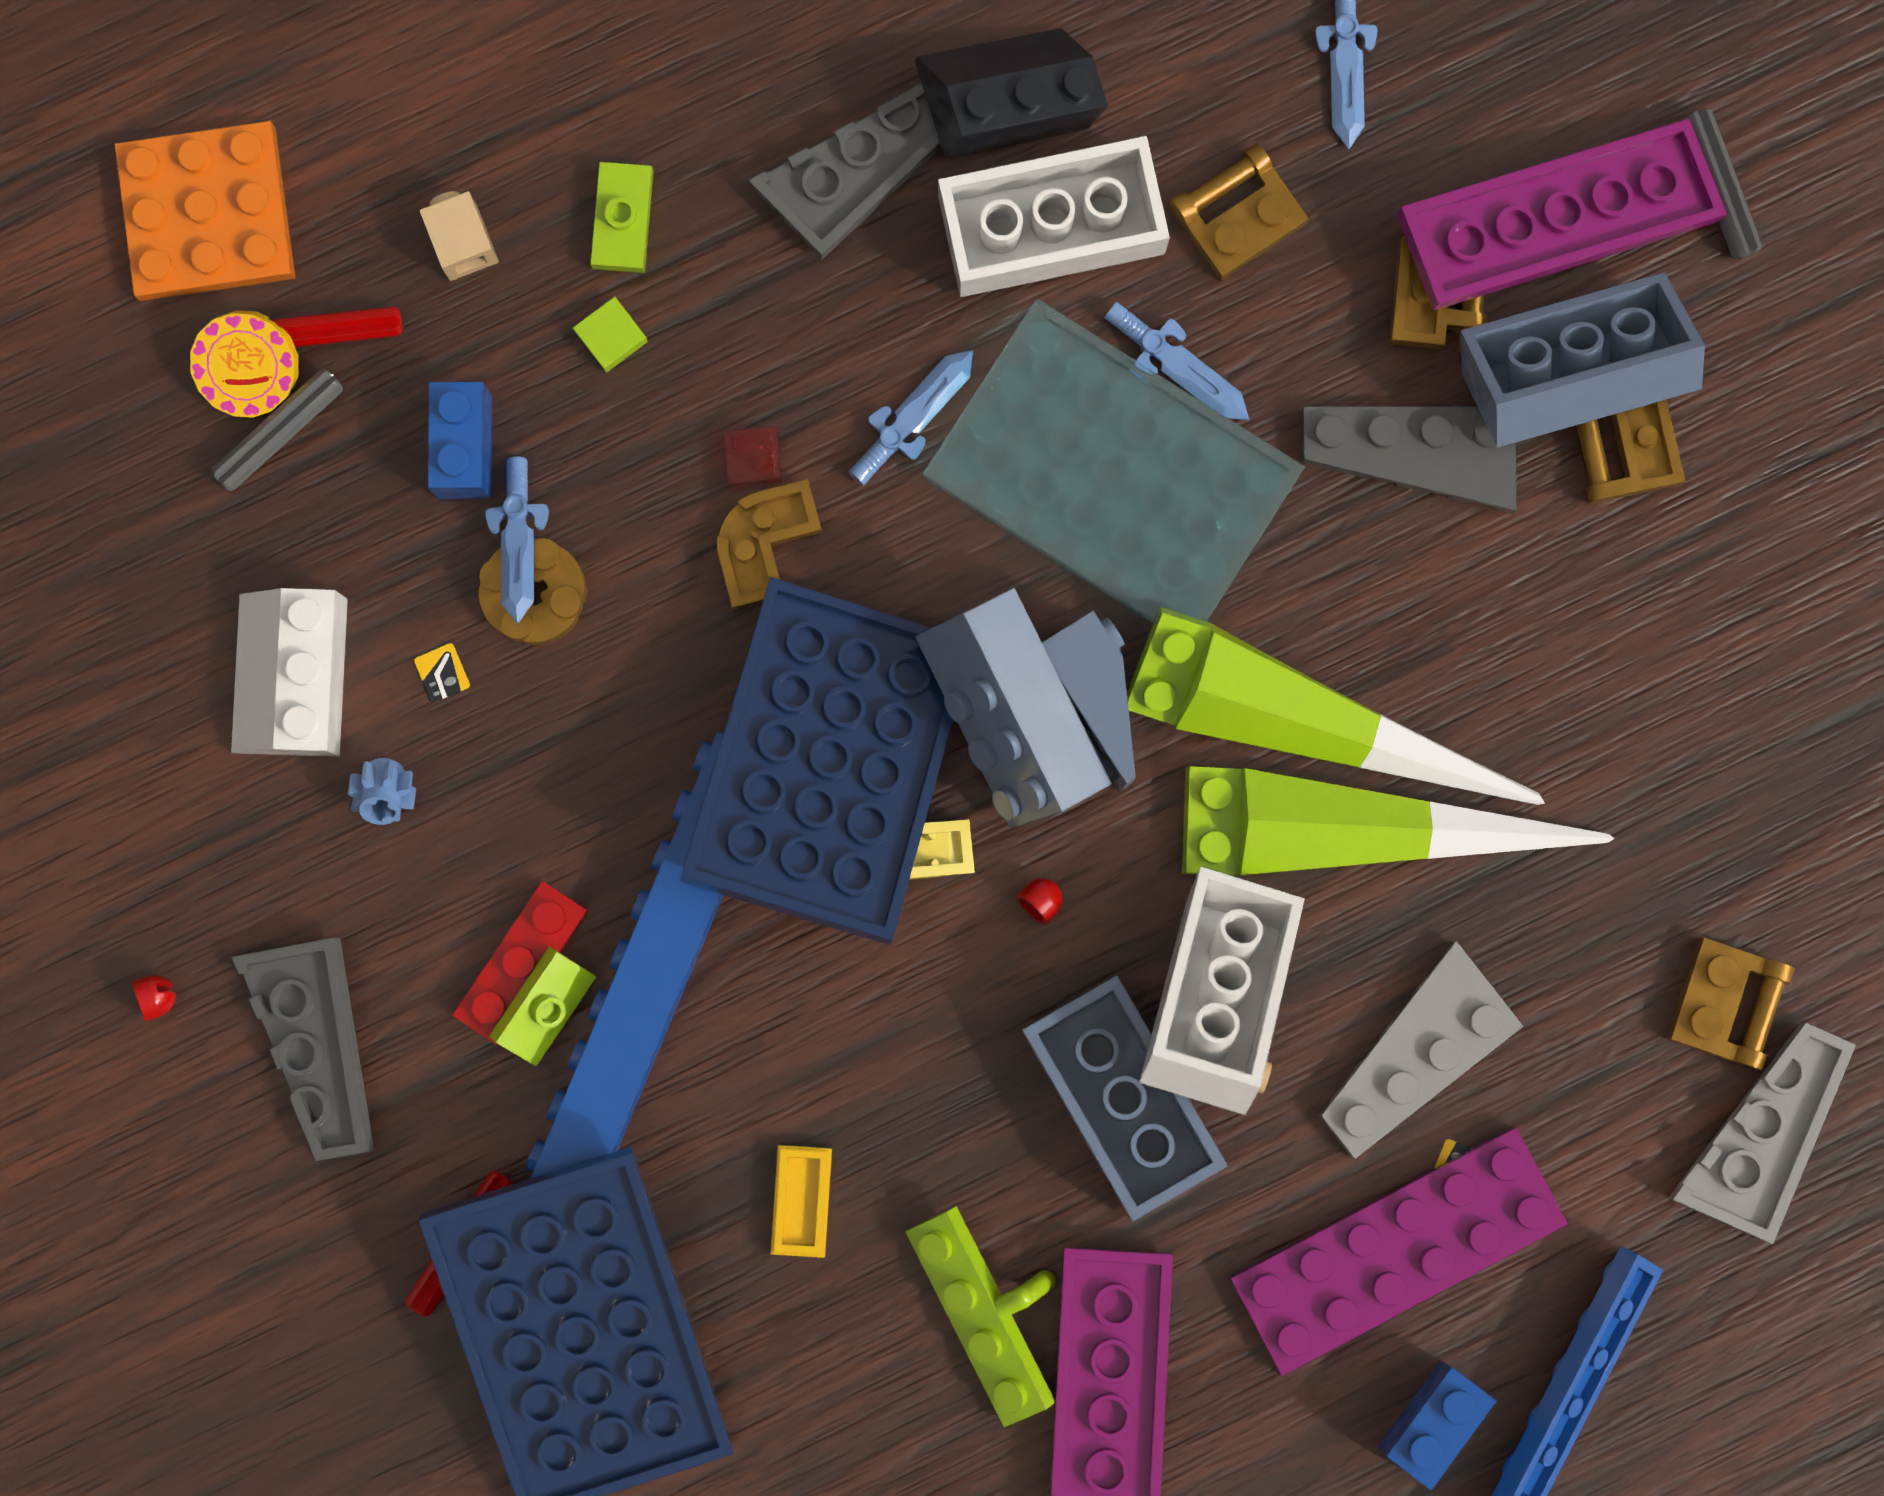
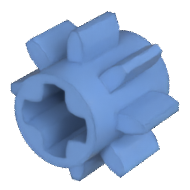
(381, 791)

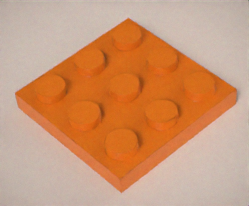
(204, 211)

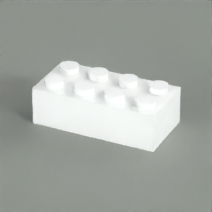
(1053, 216)
(1222, 991)

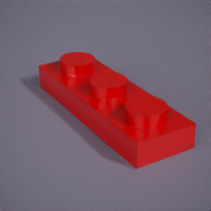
(544, 922)

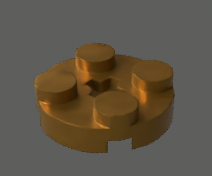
(560, 601)

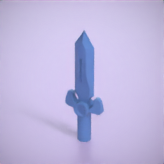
(1347, 69)
(1179, 363)
(913, 415)
(517, 539)

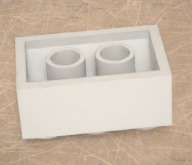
(289, 672)

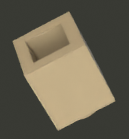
(458, 234)

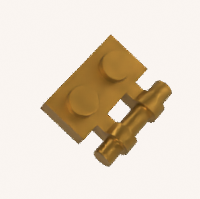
(1412, 315)

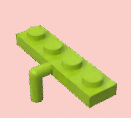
(984, 1315)

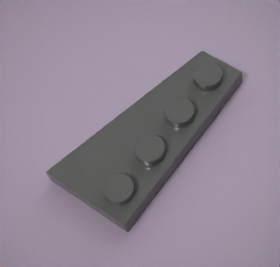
(1416, 449)
(310, 1023)

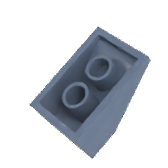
(1094, 680)

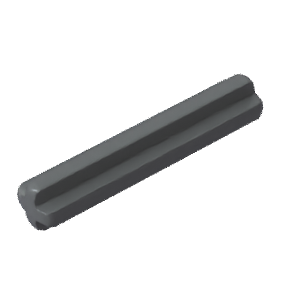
(1738, 223)
(277, 429)

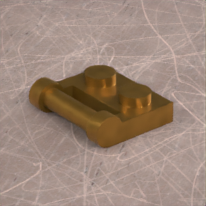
(1248, 226)
(1645, 450)
(1713, 997)

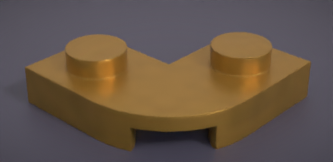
(751, 530)

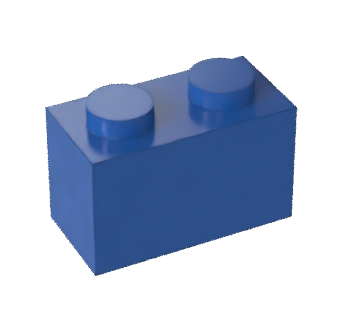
(459, 440)
(1436, 1424)

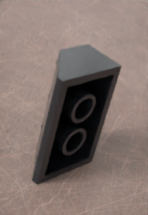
(1010, 91)

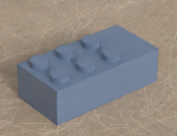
(1582, 359)
(1013, 710)
(1139, 1134)

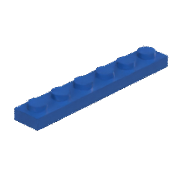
(1579, 1376)

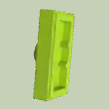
(622, 217)
(542, 1006)

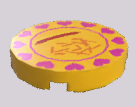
(244, 363)

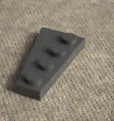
(849, 175)

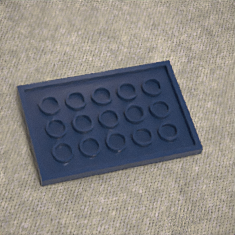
(823, 766)
(577, 1330)

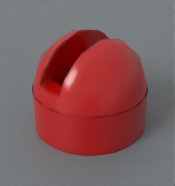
(1040, 900)
(154, 996)

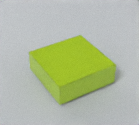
(610, 334)

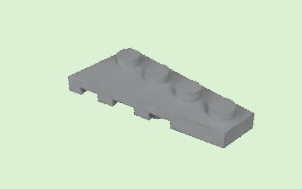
(1432, 1042)
(1766, 1142)

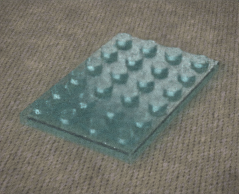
(1112, 469)

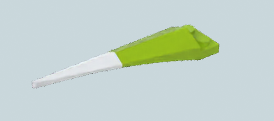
(1237, 693)
(1282, 823)

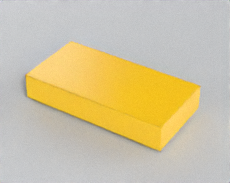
(801, 1201)

